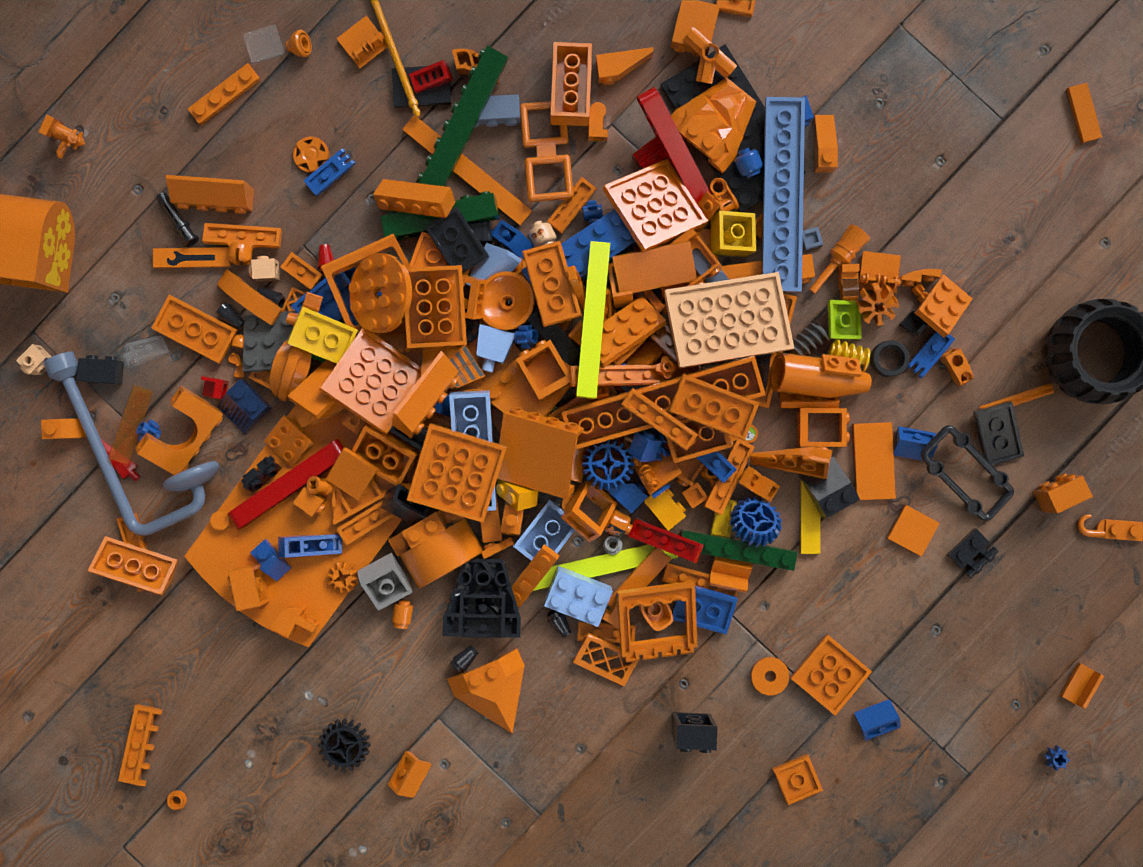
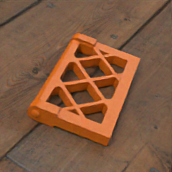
(591, 666)

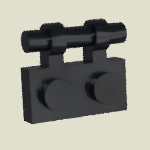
(968, 548)

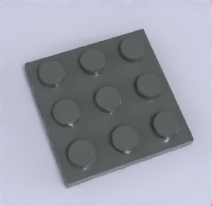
(263, 341)

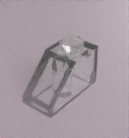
(143, 351)

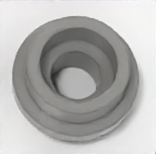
(612, 539)

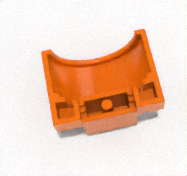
(436, 548)

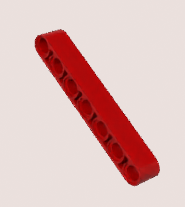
(672, 142)
(285, 485)

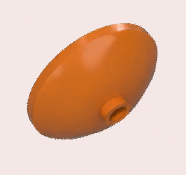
(499, 290)

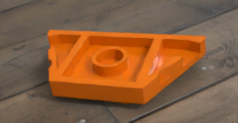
(346, 505)

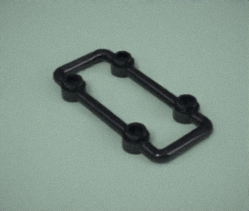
(936, 468)

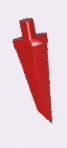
(122, 468)

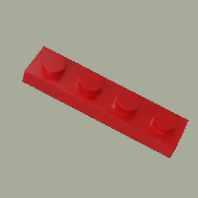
(666, 540)

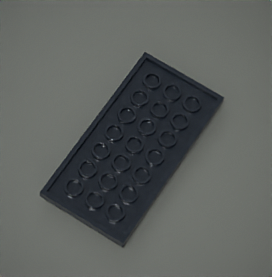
(684, 88)

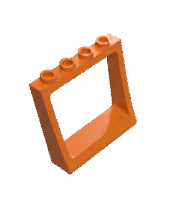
(354, 259)

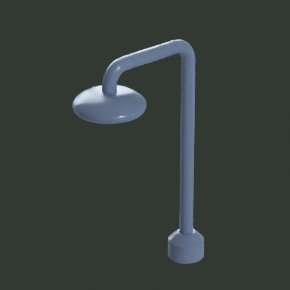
(64, 369)

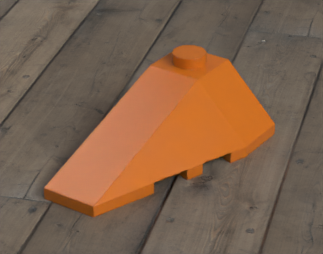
(805, 461)

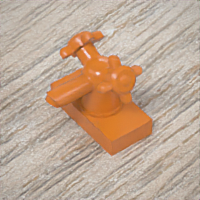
(56, 130)

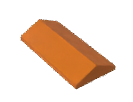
(133, 566)

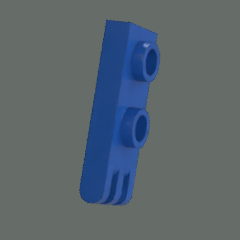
(329, 172)
(930, 353)

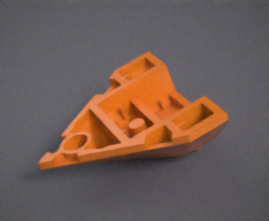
(492, 688)

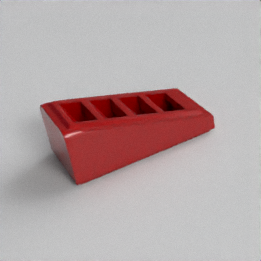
(433, 82)

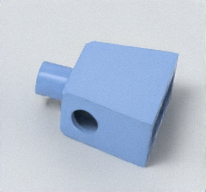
(493, 346)

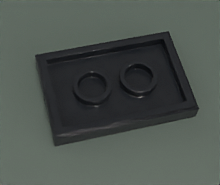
(434, 96)
(457, 240)
(998, 433)

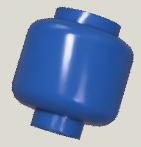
(748, 162)

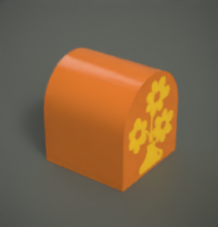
(35, 243)

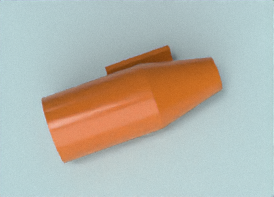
(818, 377)

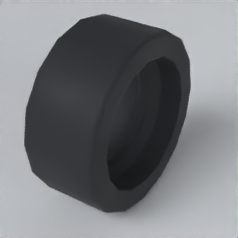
(904, 354)

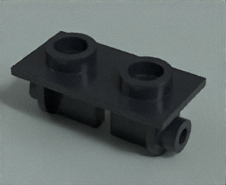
(267, 469)

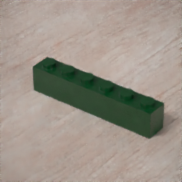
(410, 225)
(735, 550)

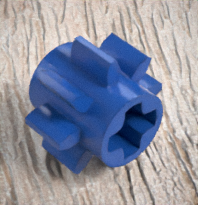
(592, 211)
(526, 336)
(150, 427)
(1056, 757)

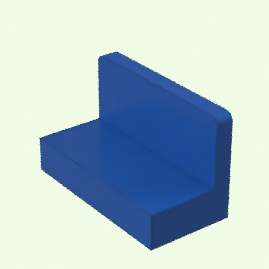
(911, 442)
(878, 719)

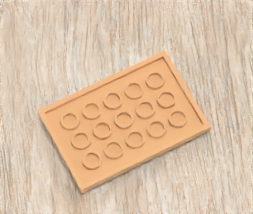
(728, 319)

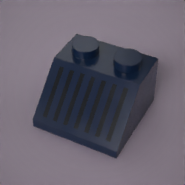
(243, 405)

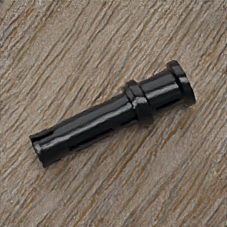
(181, 226)

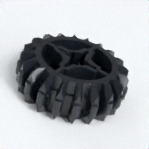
(347, 760)

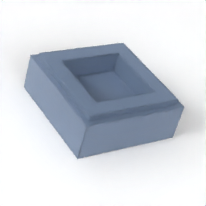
(812, 239)

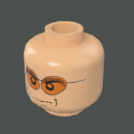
(541, 234)

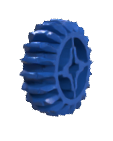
(616, 464)
(755, 522)

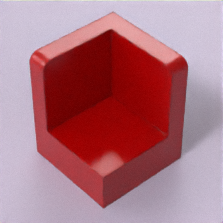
(214, 387)

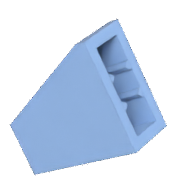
(498, 261)

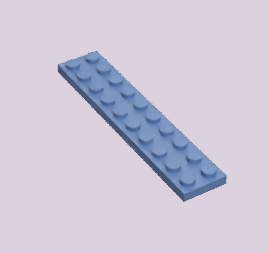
(783, 190)

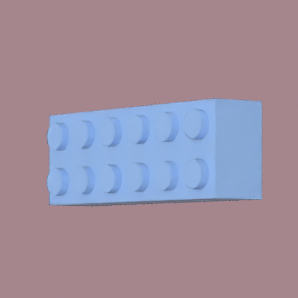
(472, 416)

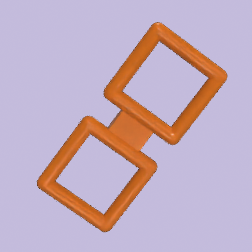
(545, 155)

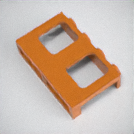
(696, 243)

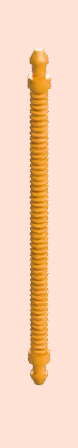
(413, 103)

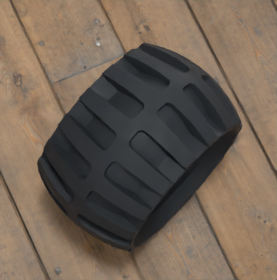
(1063, 351)

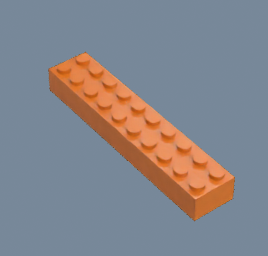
(609, 419)

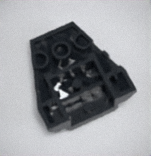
(482, 603)

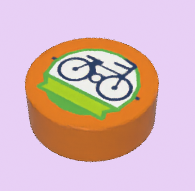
(752, 434)

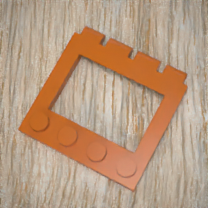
(647, 597)

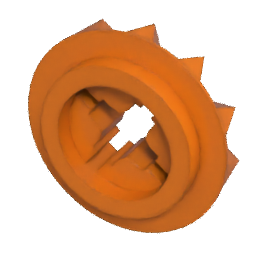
(345, 568)

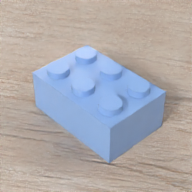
(545, 529)
(578, 596)

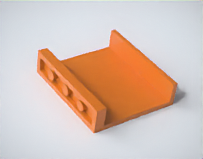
(538, 451)

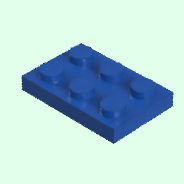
(713, 610)

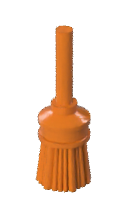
(843, 252)

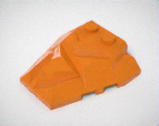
(716, 122)

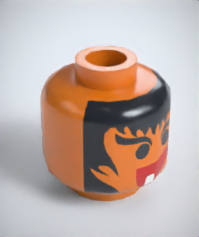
(618, 524)

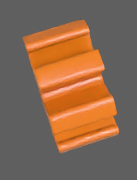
(885, 299)

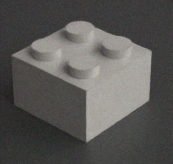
(384, 581)

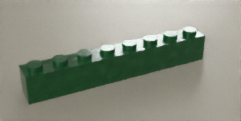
(464, 117)

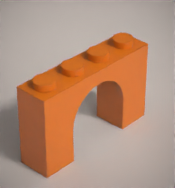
(176, 457)

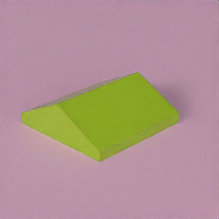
(844, 320)

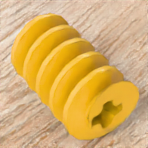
(851, 352)

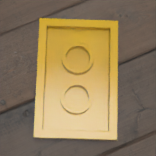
(321, 335)

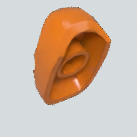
(658, 615)

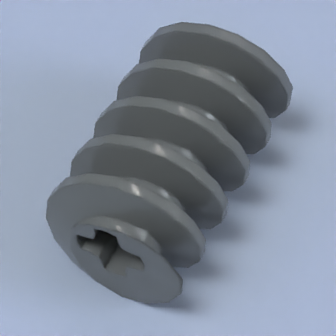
(808, 339)

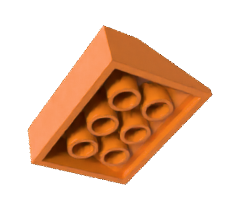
(436, 307)
(515, 391)

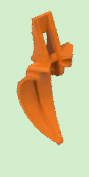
(292, 363)

